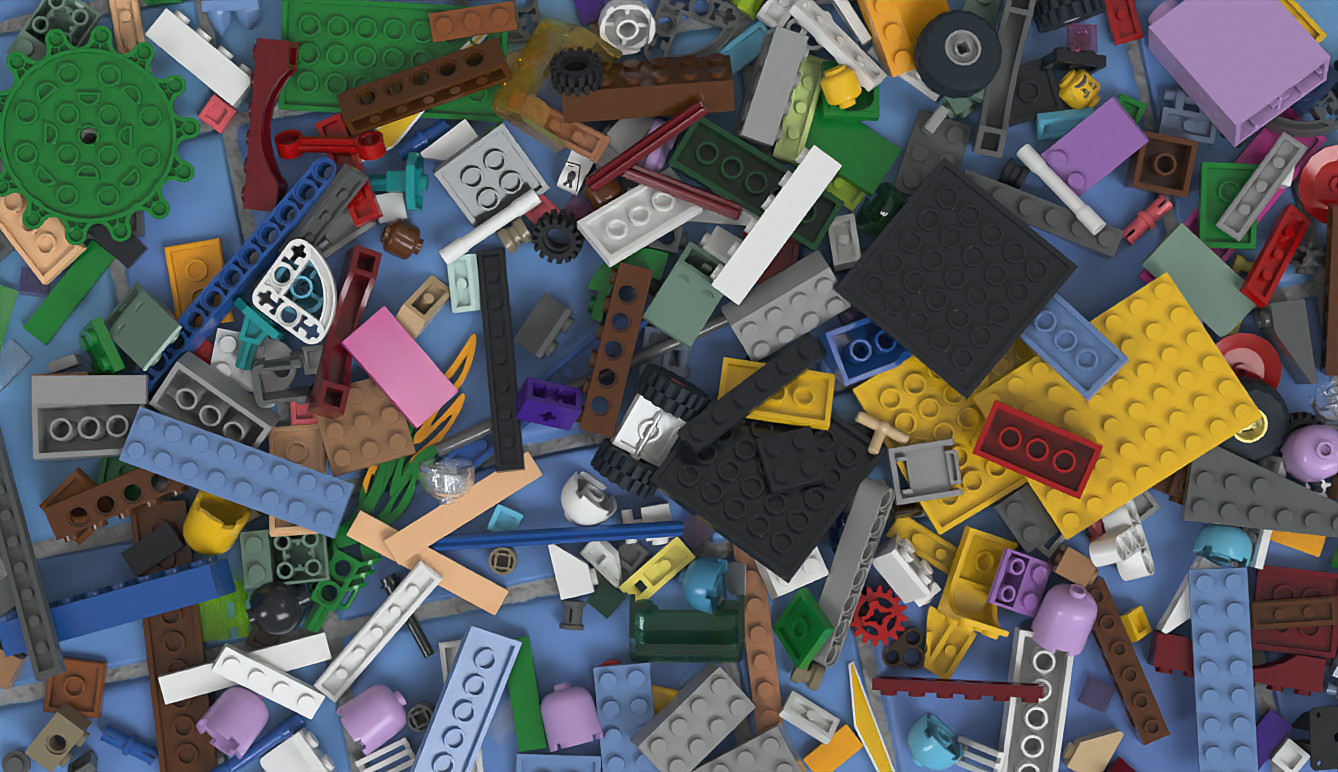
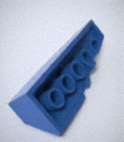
(860, 351)

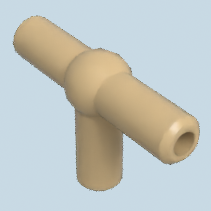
(881, 429)

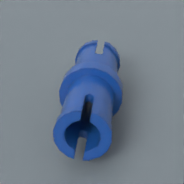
(422, 139)
(129, 744)

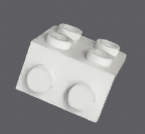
(298, 754)

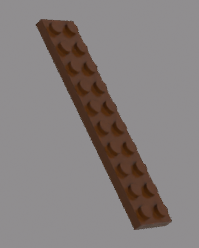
(173, 644)

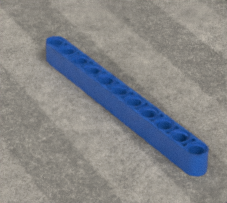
(241, 264)

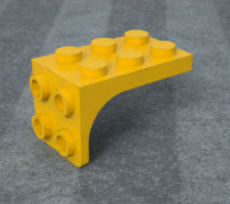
(971, 581)

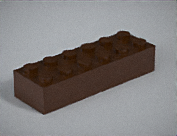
(655, 89)

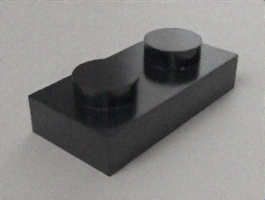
(1066, 60)

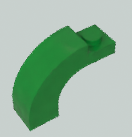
(643, 258)

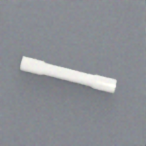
(515, 209)
(1083, 212)

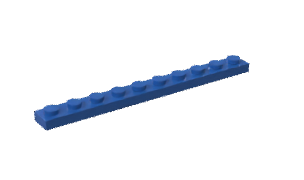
(566, 370)

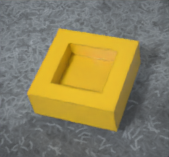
(1136, 623)

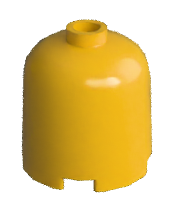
(213, 524)

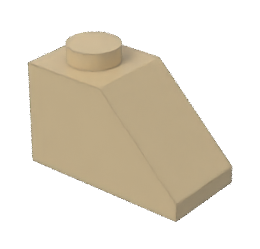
(423, 306)
(1092, 751)

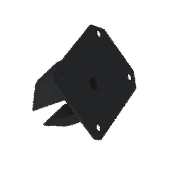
(1323, 735)

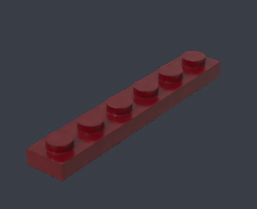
(970, 689)

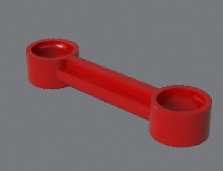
(293, 144)

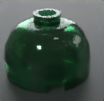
(878, 213)

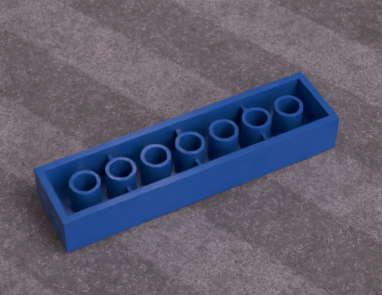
(128, 601)

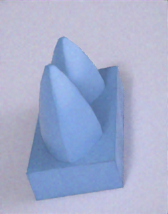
(220, 12)

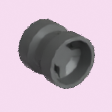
(423, 712)

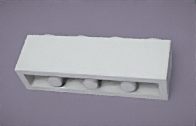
(201, 58)

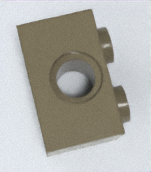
(66, 723)

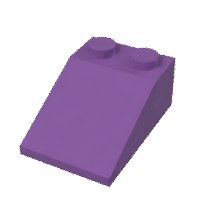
(1095, 147)

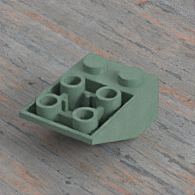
(70, 16)
(686, 296)
(142, 326)
(283, 557)

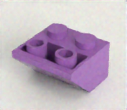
(1019, 582)

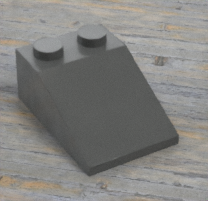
(1288, 332)
(1025, 518)

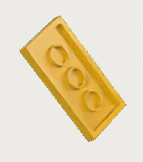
(801, 403)

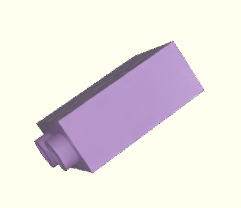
(1237, 59)

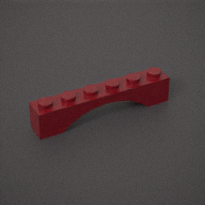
(274, 66)
(334, 368)
(1293, 671)

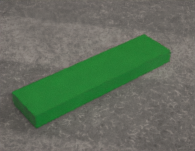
(69, 292)
(526, 699)

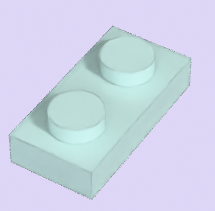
(464, 284)

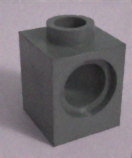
(678, 243)

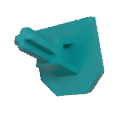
(411, 182)
(254, 332)

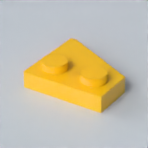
(944, 644)

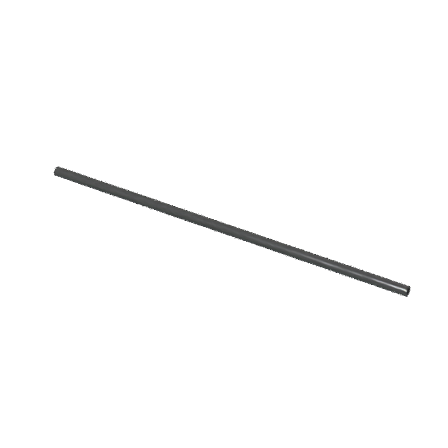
(638, 358)

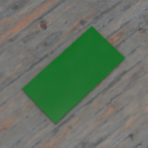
(857, 148)

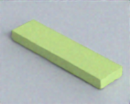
(800, 116)

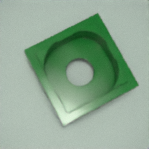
(864, 110)

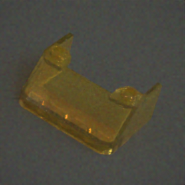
(517, 98)

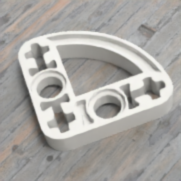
(279, 291)

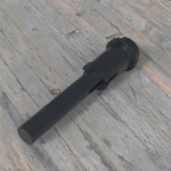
(389, 584)

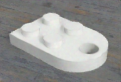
(225, 356)

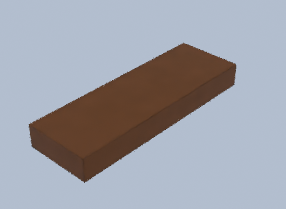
(1293, 612)

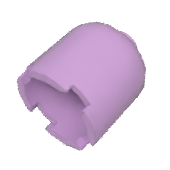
(1311, 453)
(1065, 619)
(374, 716)
(569, 717)
(234, 720)

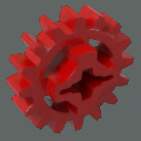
(890, 611)

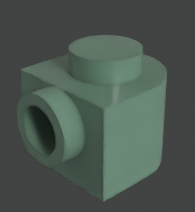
(958, 106)

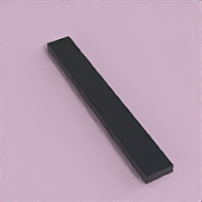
(500, 360)

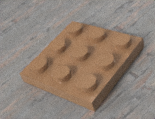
(367, 433)

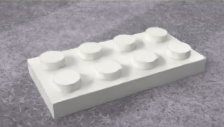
(635, 221)

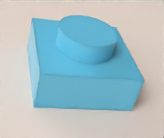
(504, 519)

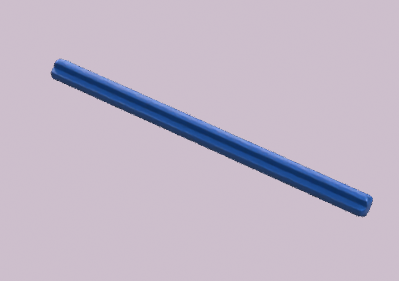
(560, 535)

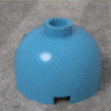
(703, 582)

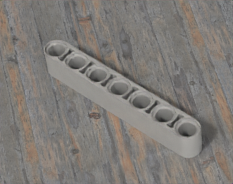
(853, 563)

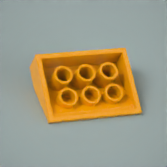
(896, 28)

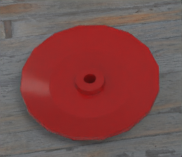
(1320, 182)
(1251, 357)

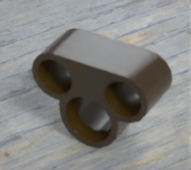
(901, 645)

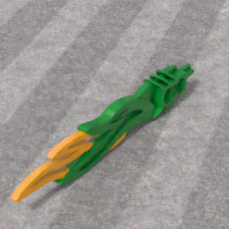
(368, 502)

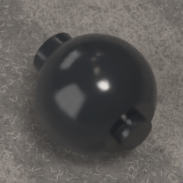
(278, 607)

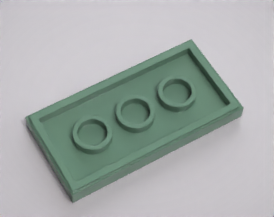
(1201, 278)

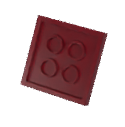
(1288, 583)

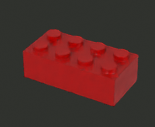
(1037, 449)

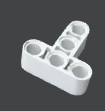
(1123, 544)

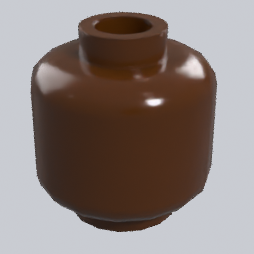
(604, 195)
(401, 238)

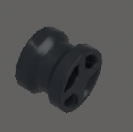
(1013, 174)

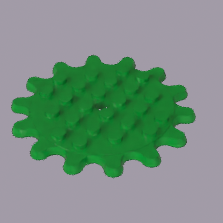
(133, 125)

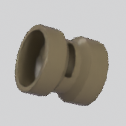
(514, 235)
(503, 556)
(810, 676)

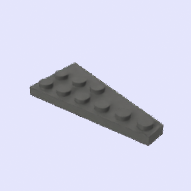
(1243, 494)

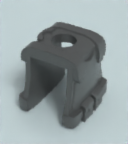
(266, 400)

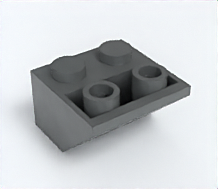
(544, 327)

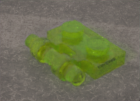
(215, 616)

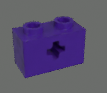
(548, 403)

